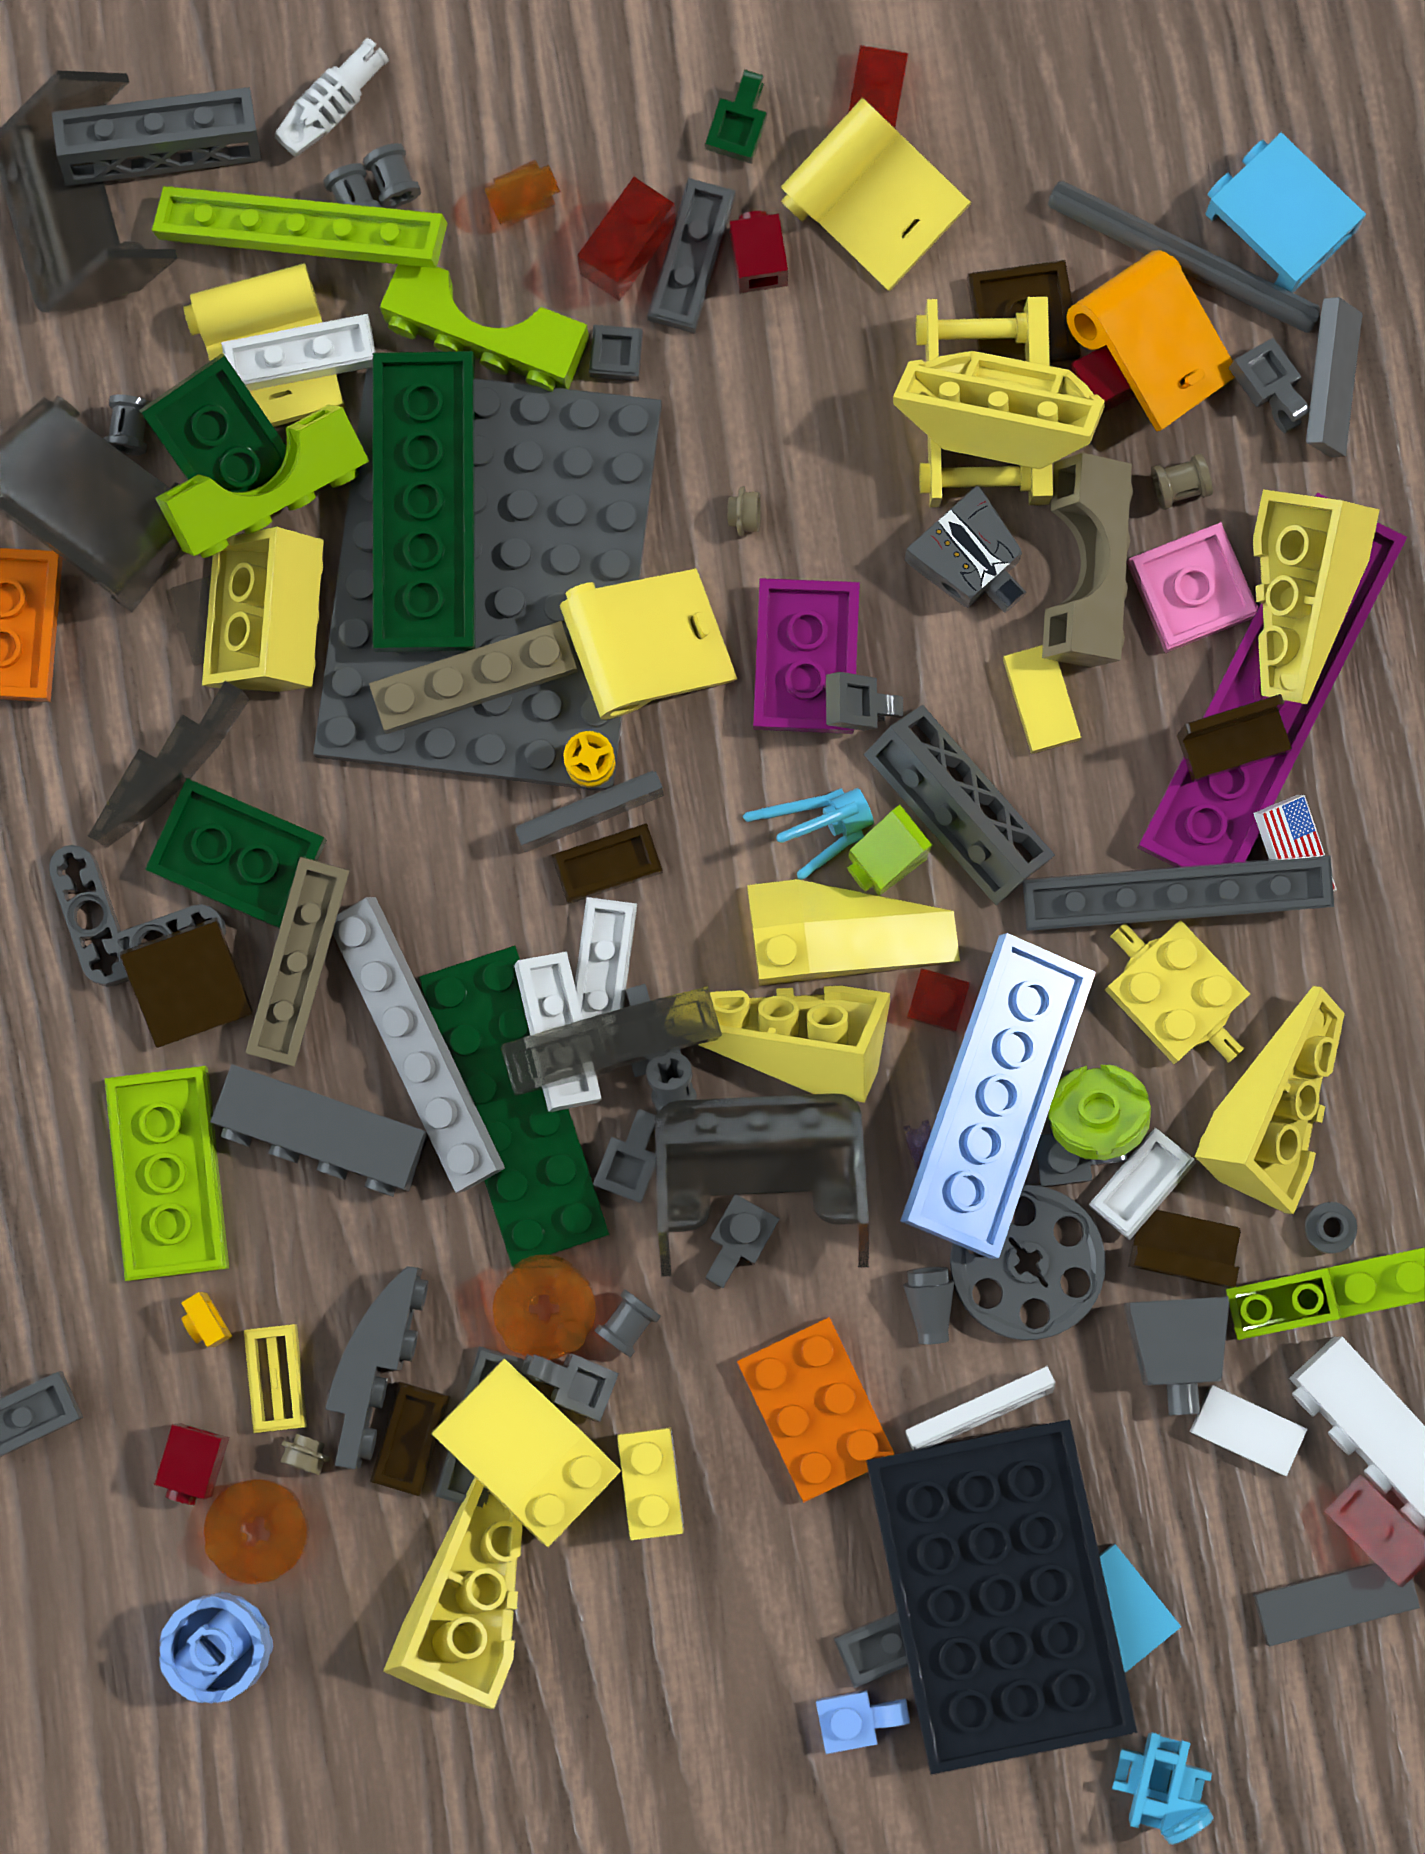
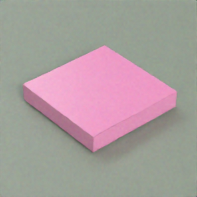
(1193, 587)

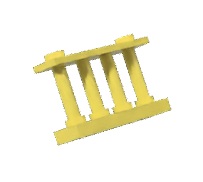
(1027, 328)

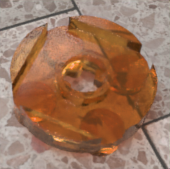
(524, 1330)
(228, 1544)

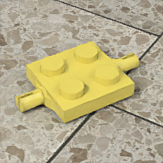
(1177, 992)

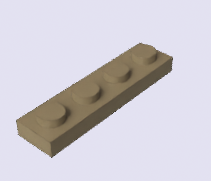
(473, 677)
(297, 961)

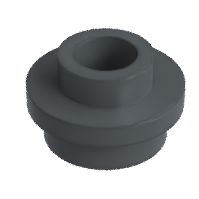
(1316, 1234)

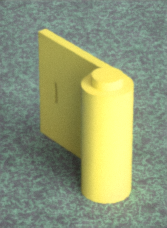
(869, 190)
(259, 307)
(646, 640)

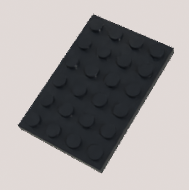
(1001, 1597)

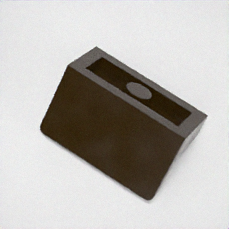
(1234, 738)
(1187, 1248)

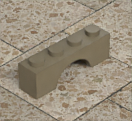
(1094, 502)

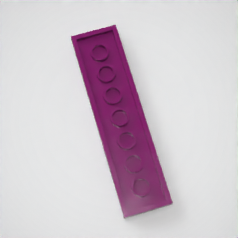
(1214, 816)

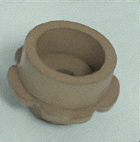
(744, 511)
(304, 1454)

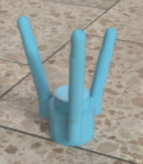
(844, 814)

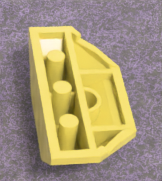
(999, 407)

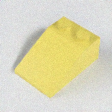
(526, 1452)

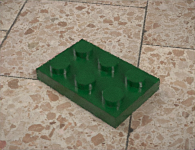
(217, 429)
(232, 852)

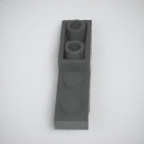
(378, 1342)

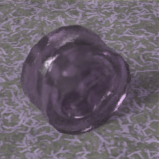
(917, 1141)

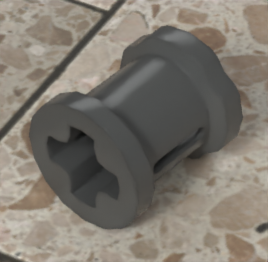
(392, 175)
(348, 179)
(127, 424)
(670, 1079)
(627, 1323)

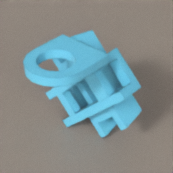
(1182, 1811)

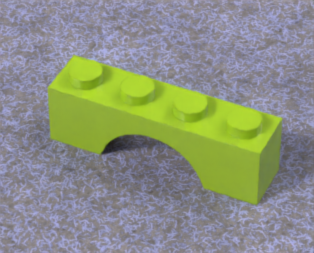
(540, 348)
(317, 453)

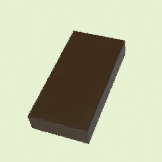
(607, 863)
(408, 1439)

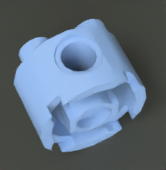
(215, 1648)

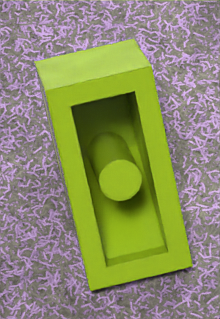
(888, 852)

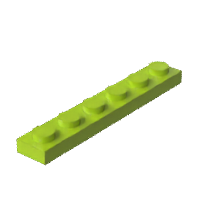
(300, 226)

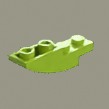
(1328, 1294)

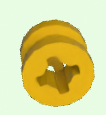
(586, 749)

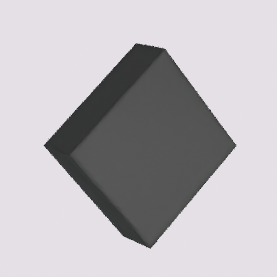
(616, 352)

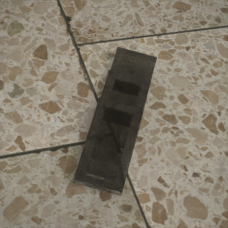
(153, 780)
(611, 1041)

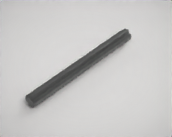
(1192, 259)

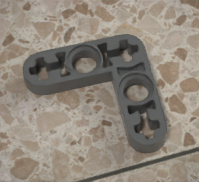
(120, 939)

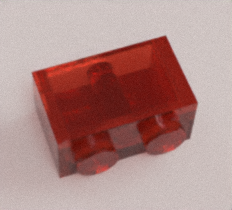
(626, 238)

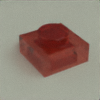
(938, 1000)

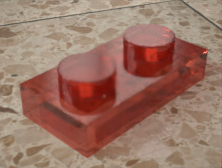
(880, 80)
(1380, 1530)

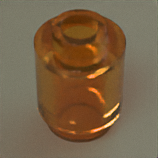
(522, 192)

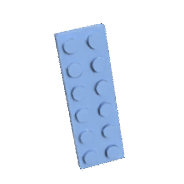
(998, 1096)

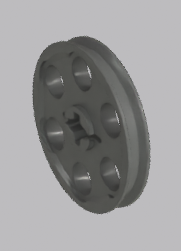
(1054, 1261)

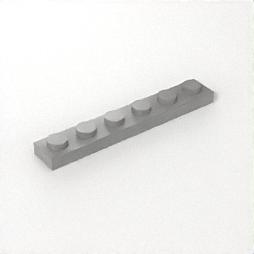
(416, 1045)

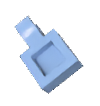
(851, 1721)

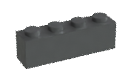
(319, 1128)

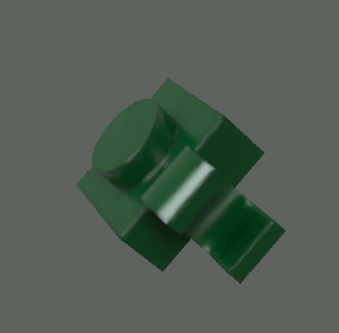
(738, 124)

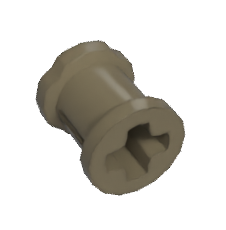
(1181, 481)

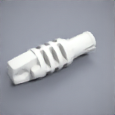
(329, 99)

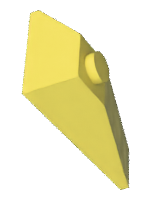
(1309, 573)
(831, 931)
(806, 1040)
(1267, 1119)
(463, 1614)

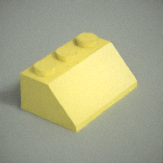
(264, 611)

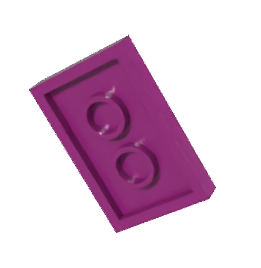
(801, 638)

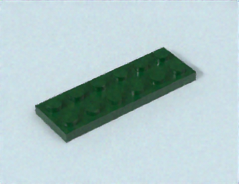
(424, 501)
(546, 1190)

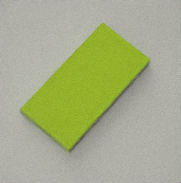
(166, 1173)

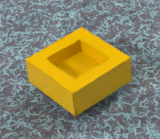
(204, 1321)

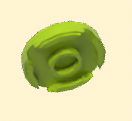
(1099, 1112)

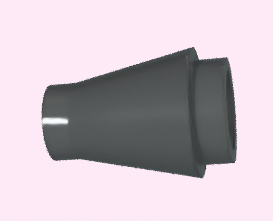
(930, 1301)

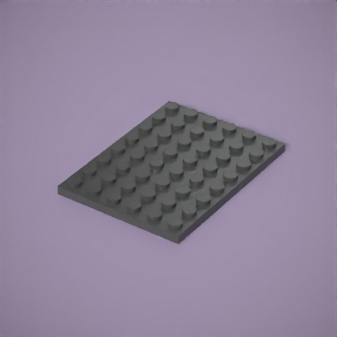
(555, 508)

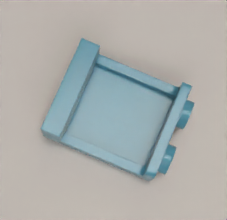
(1285, 210)

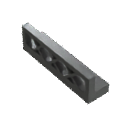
(156, 132)
(953, 807)

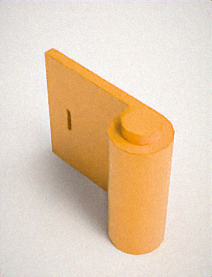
(1155, 336)

